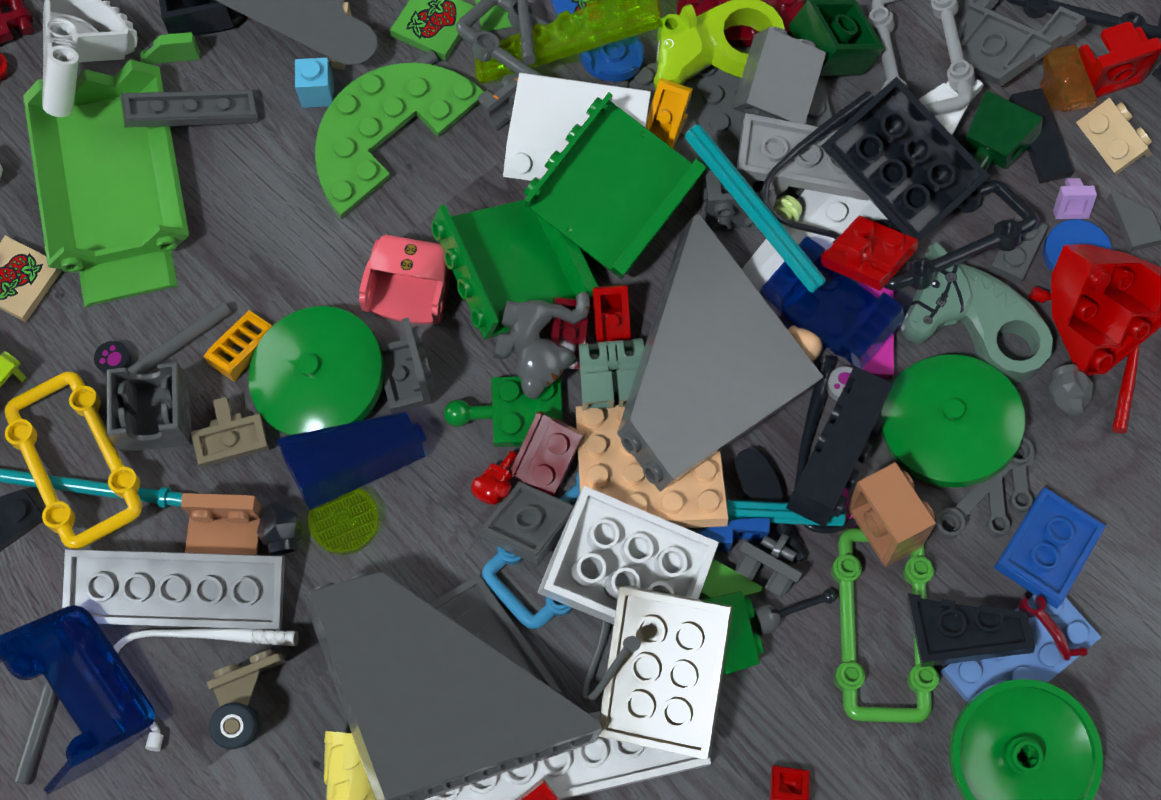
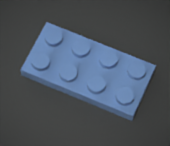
(1042, 665)

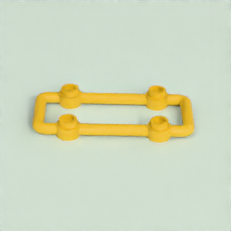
(121, 481)

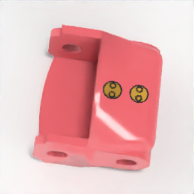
(406, 280)

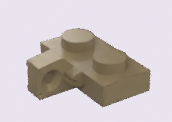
(229, 436)

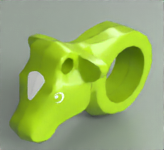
(695, 42)

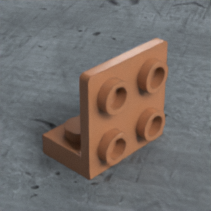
(222, 523)

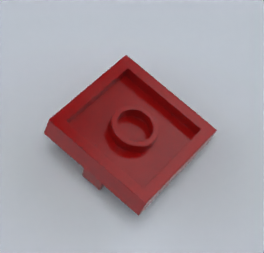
(869, 252)

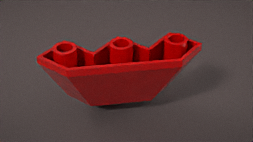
(1104, 304)

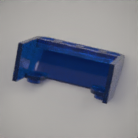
(88, 681)

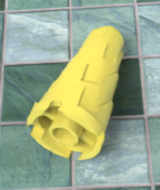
(344, 769)

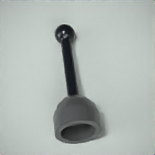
(768, 618)

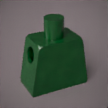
(1001, 131)

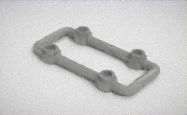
(960, 73)

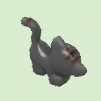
(537, 360)

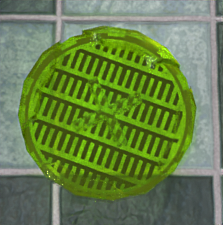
(345, 523)

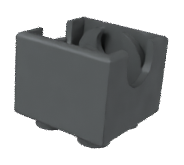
(148, 408)

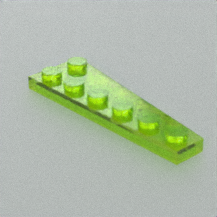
(578, 32)

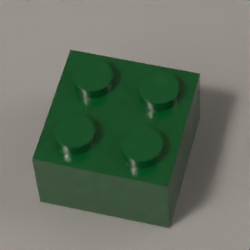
(841, 32)

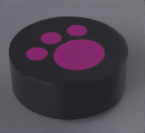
(111, 356)

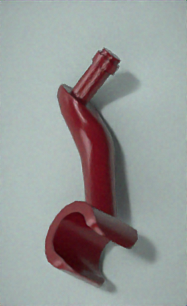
(1052, 628)

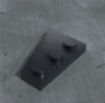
(966, 633)

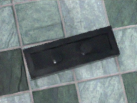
(1048, 150)

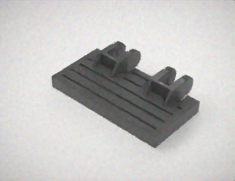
(482, 615)

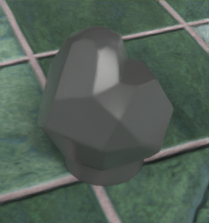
(1070, 389)

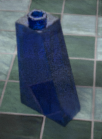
(350, 455)

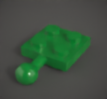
(510, 410)

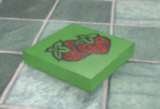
(430, 25)

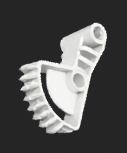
(73, 39)

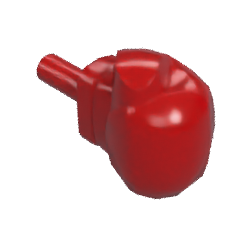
(494, 482)

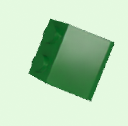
(742, 644)

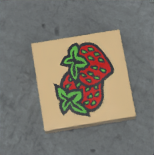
(23, 278)

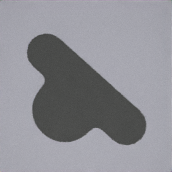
(315, 24)

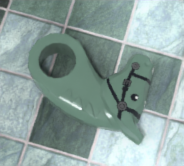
(986, 310)

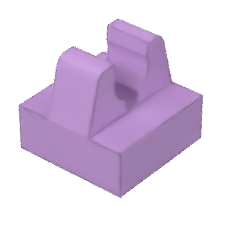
(1074, 200)

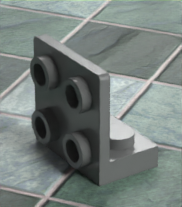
(721, 209)

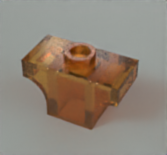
(1066, 80)

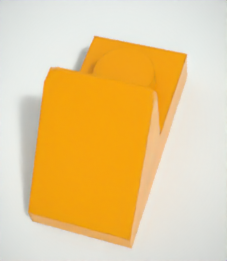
(668, 111)

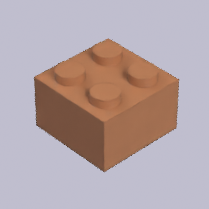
(891, 514)

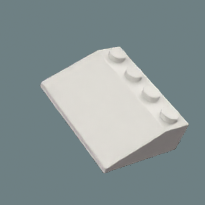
(546, 113)
(622, 545)

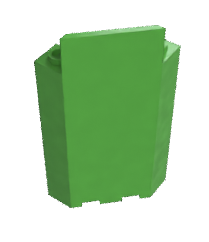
(107, 189)

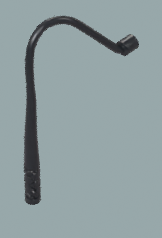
(827, 127)
(814, 409)

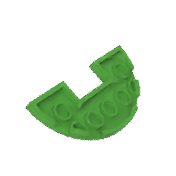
(374, 110)

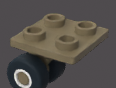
(235, 721)

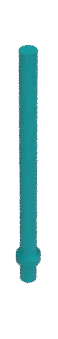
(160, 497)

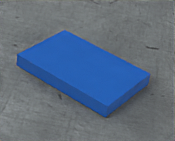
(1050, 547)

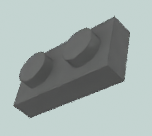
(1015, 263)

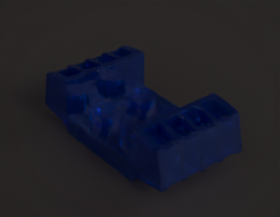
(839, 312)

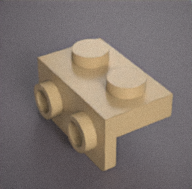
(1114, 136)

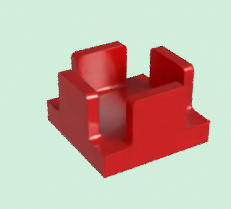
(1126, 63)

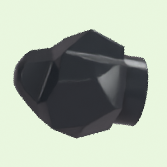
(279, 529)

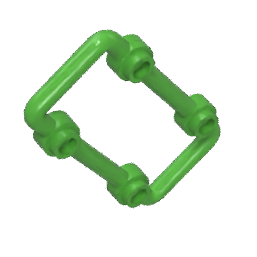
(849, 674)

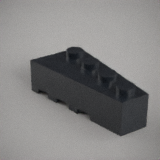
(840, 448)

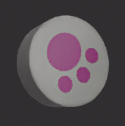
(838, 381)

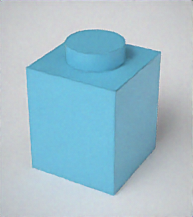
(314, 82)

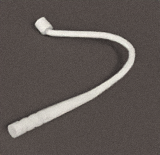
(253, 636)

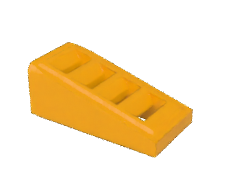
(223, 345)

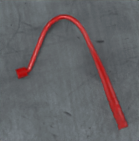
(1128, 380)

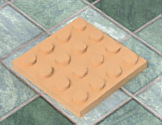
(608, 468)

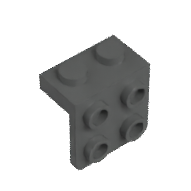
(407, 371)

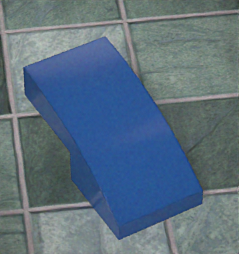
(741, 529)

